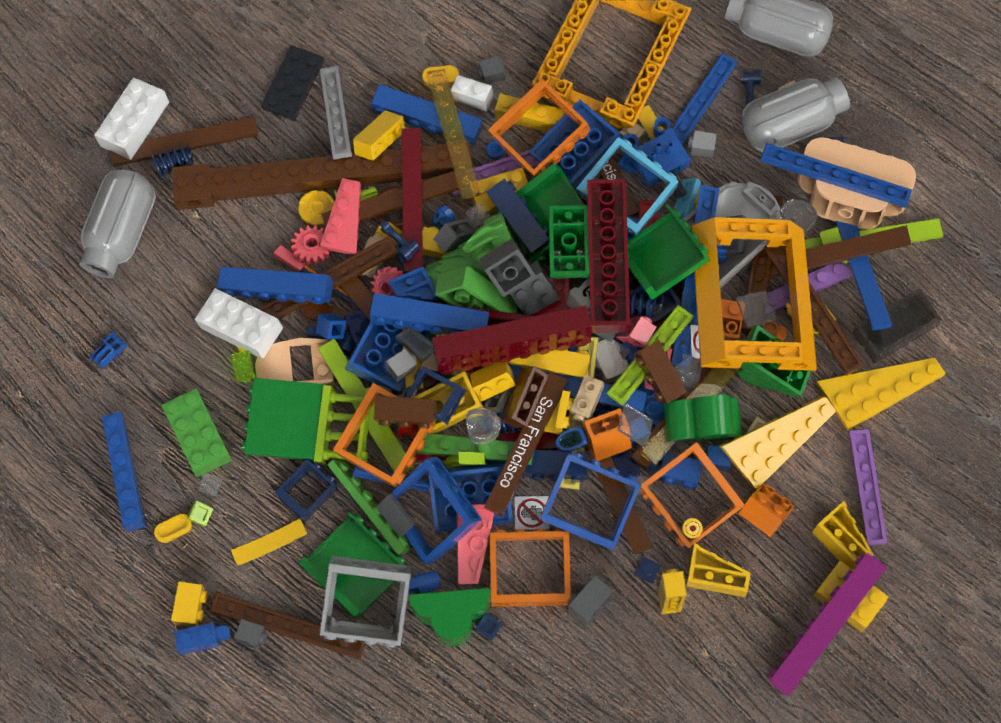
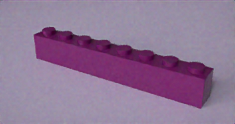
(828, 623)

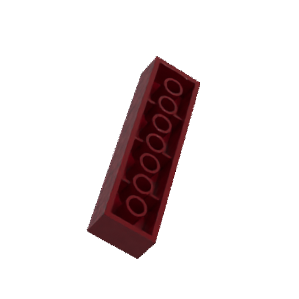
(608, 256)
(512, 340)

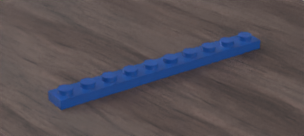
(705, 210)

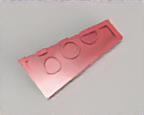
(342, 226)
(473, 547)

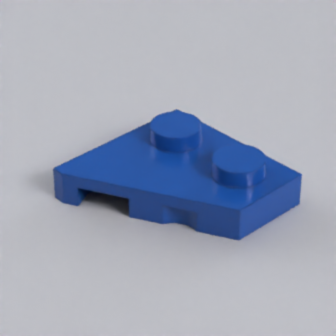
(413, 285)

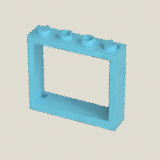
(654, 167)

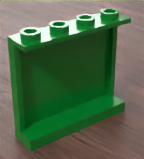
(547, 190)
(665, 254)
(282, 419)
(357, 542)

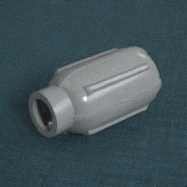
(786, 24)
(794, 112)
(115, 221)

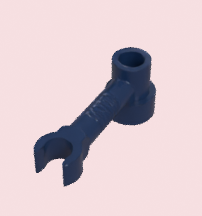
(751, 79)
(408, 248)
(344, 344)

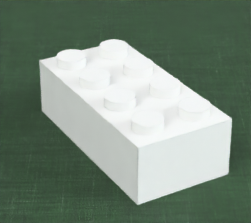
(131, 118)
(239, 323)

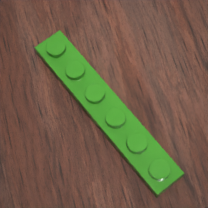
(450, 446)
(365, 501)

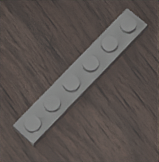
(335, 112)

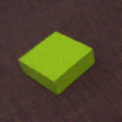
(200, 513)

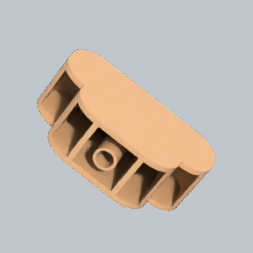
(846, 205)

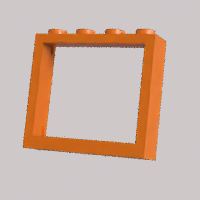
(521, 108)
(352, 428)
(718, 478)
(530, 599)

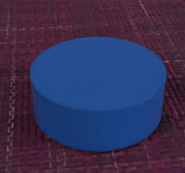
(494, 150)

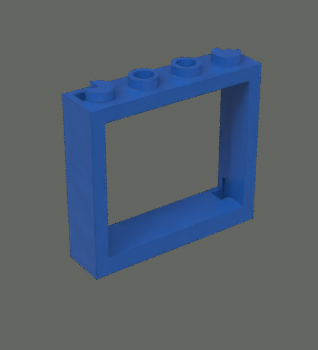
(456, 498)
(579, 530)

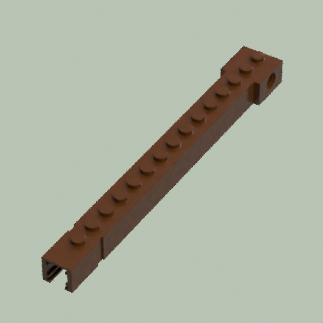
(201, 185)

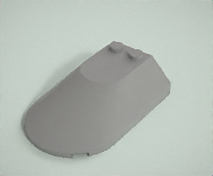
(745, 200)

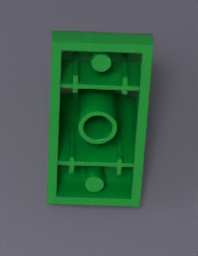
(568, 241)
(767, 374)
(703, 418)
(451, 613)

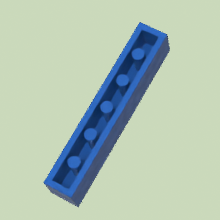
(421, 113)
(275, 284)
(425, 315)
(123, 471)

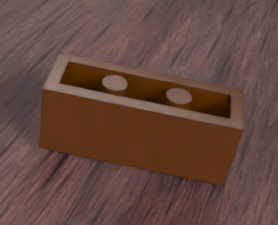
(659, 372)
(524, 397)
(405, 411)

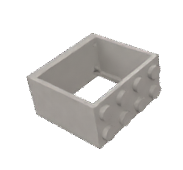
(355, 631)

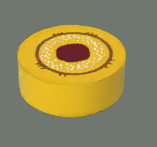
(692, 528)

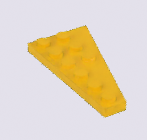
(873, 391)
(771, 444)

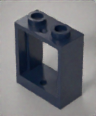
(452, 402)
(315, 469)

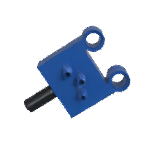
(663, 149)

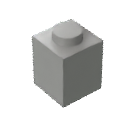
(702, 144)
(401, 365)

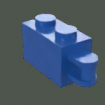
(684, 473)
(200, 638)

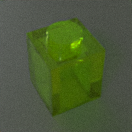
(243, 366)

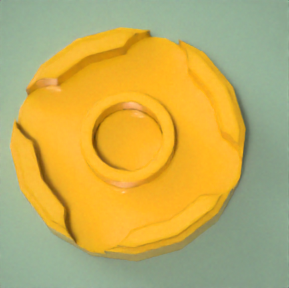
(313, 205)

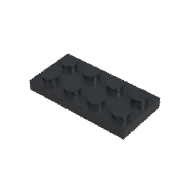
(292, 83)

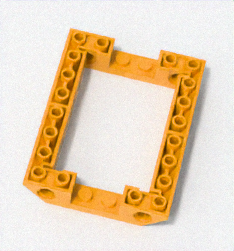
(663, 12)
(722, 353)

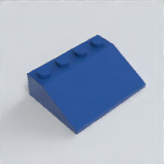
(586, 152)
(373, 351)
(476, 484)

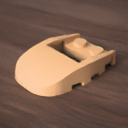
(278, 365)

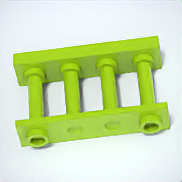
(327, 416)

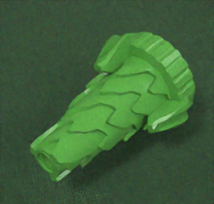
(484, 240)

